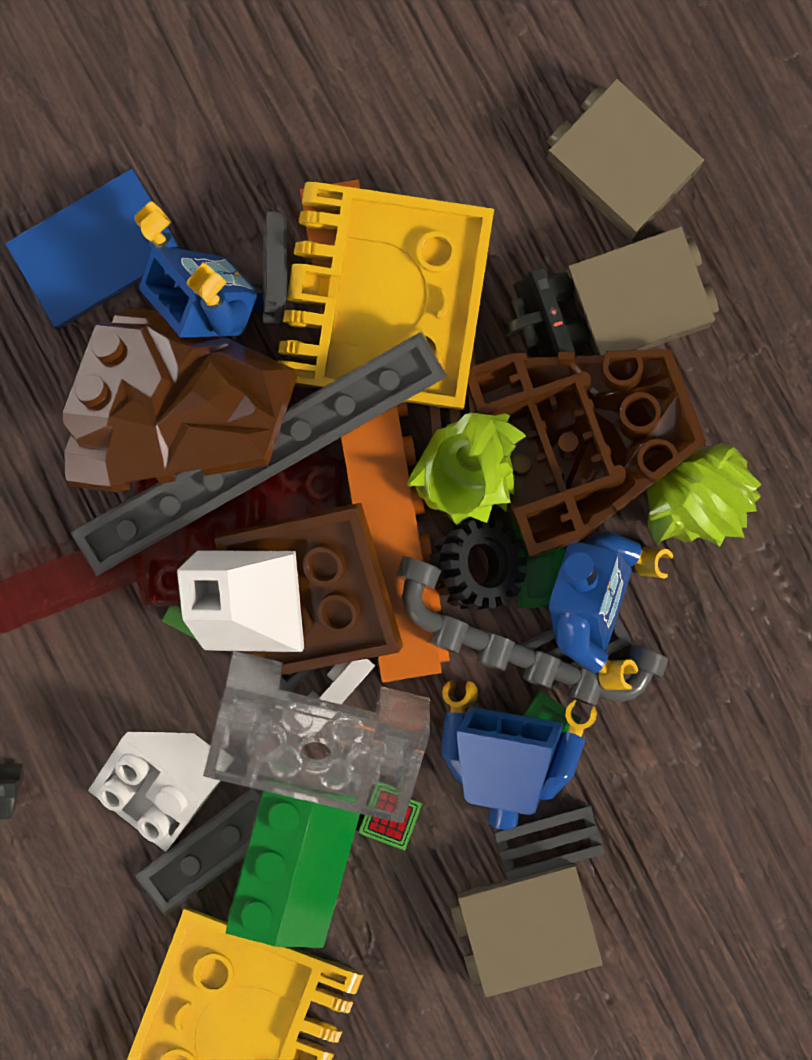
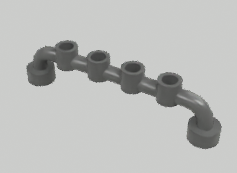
(498, 651)

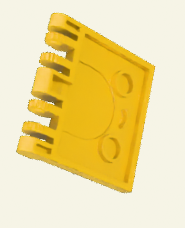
(393, 273)
(238, 998)

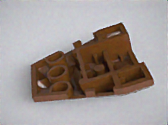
(169, 405)
(592, 432)

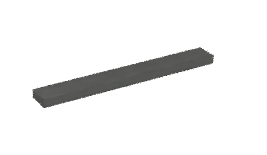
(304, 430)

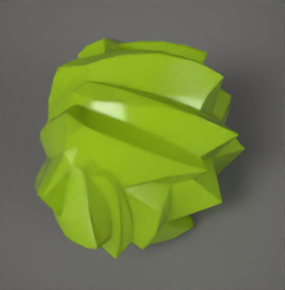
(468, 467)
(703, 497)

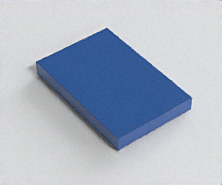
(86, 250)

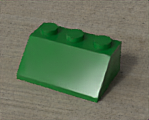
(291, 872)

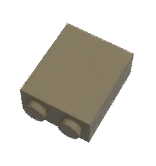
(622, 158)
(643, 293)
(526, 930)

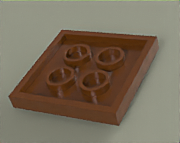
(339, 582)

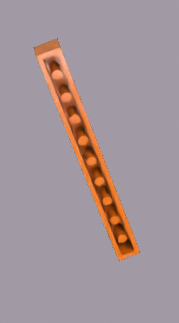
(378, 479)

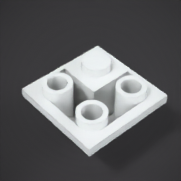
(242, 600)
(156, 783)

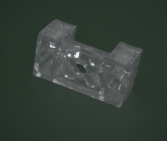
(263, 733)

